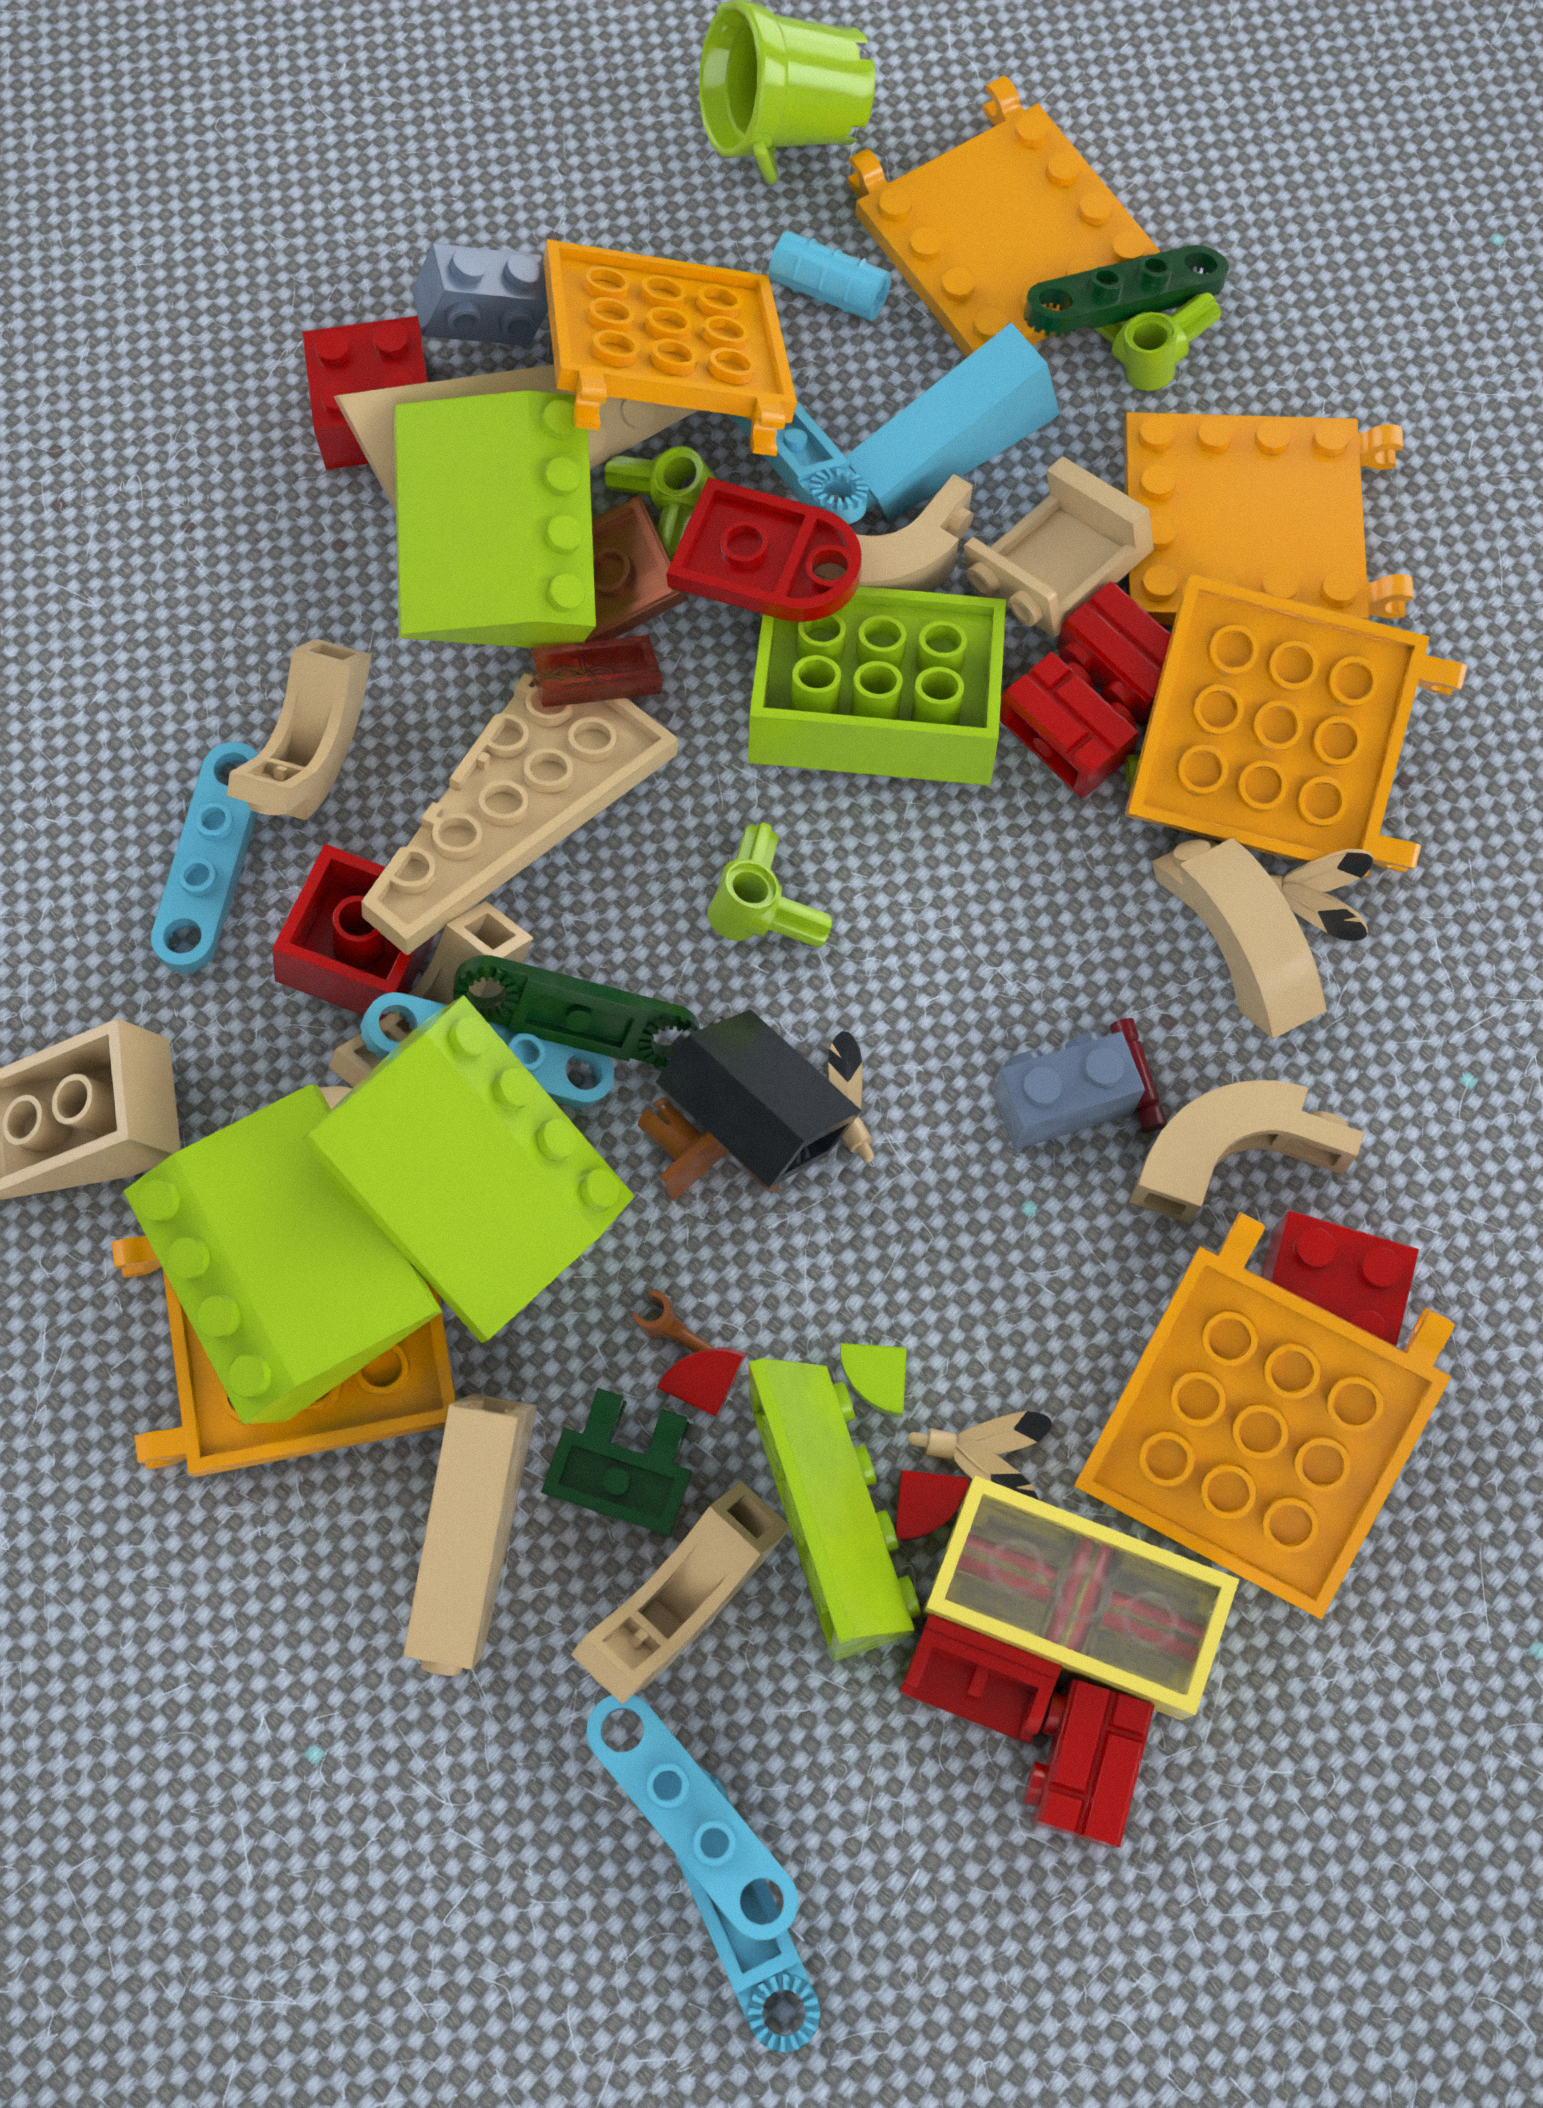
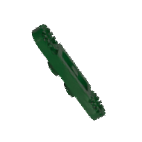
(1124, 290)
(572, 1010)

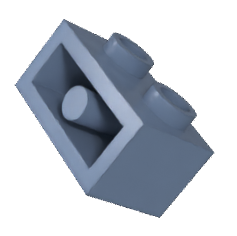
(480, 295)
(1067, 1089)

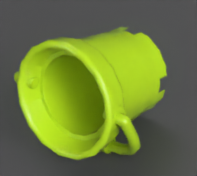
(780, 83)

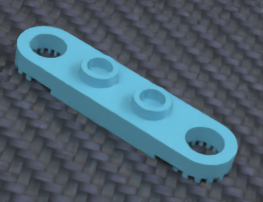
(815, 467)
(205, 863)
(541, 1057)
(692, 1817)
(754, 1965)

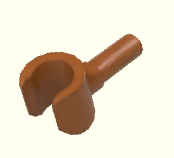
(668, 1325)

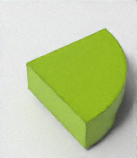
(876, 1375)

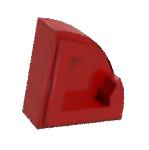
(704, 1378)
(926, 1503)

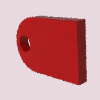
(764, 554)

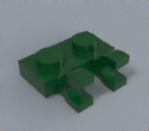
(618, 1480)

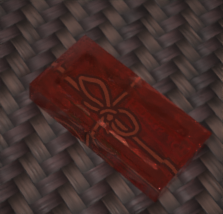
(595, 671)

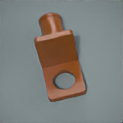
(690, 1149)

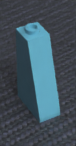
(957, 424)

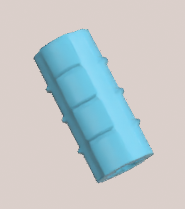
(829, 275)

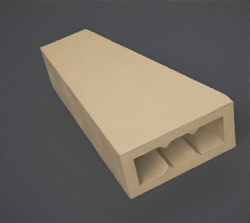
(468, 1531)

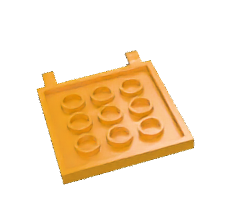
(995, 220)
(666, 337)
(1258, 508)
(1281, 725)
(388, 1398)
(1265, 1426)

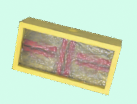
(1082, 1597)

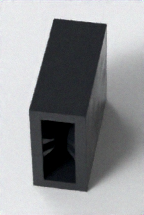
(756, 1095)

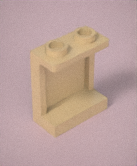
(1062, 549)

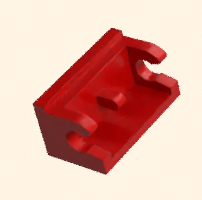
(980, 1679)

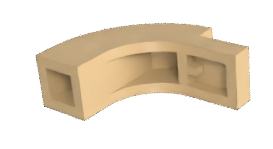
(920, 553)
(311, 733)
(1254, 928)
(472, 934)
(1233, 1121)
(683, 1594)

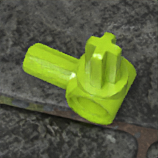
(1155, 342)
(662, 481)
(751, 898)

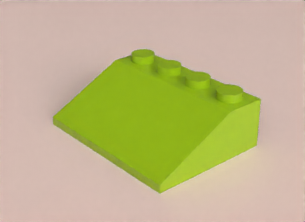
(493, 521)
(883, 687)
(469, 1168)
(277, 1261)
(829, 1507)

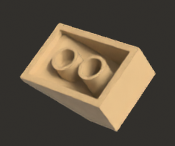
(87, 1110)

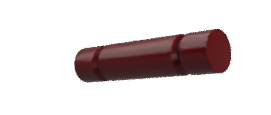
(1149, 1112)

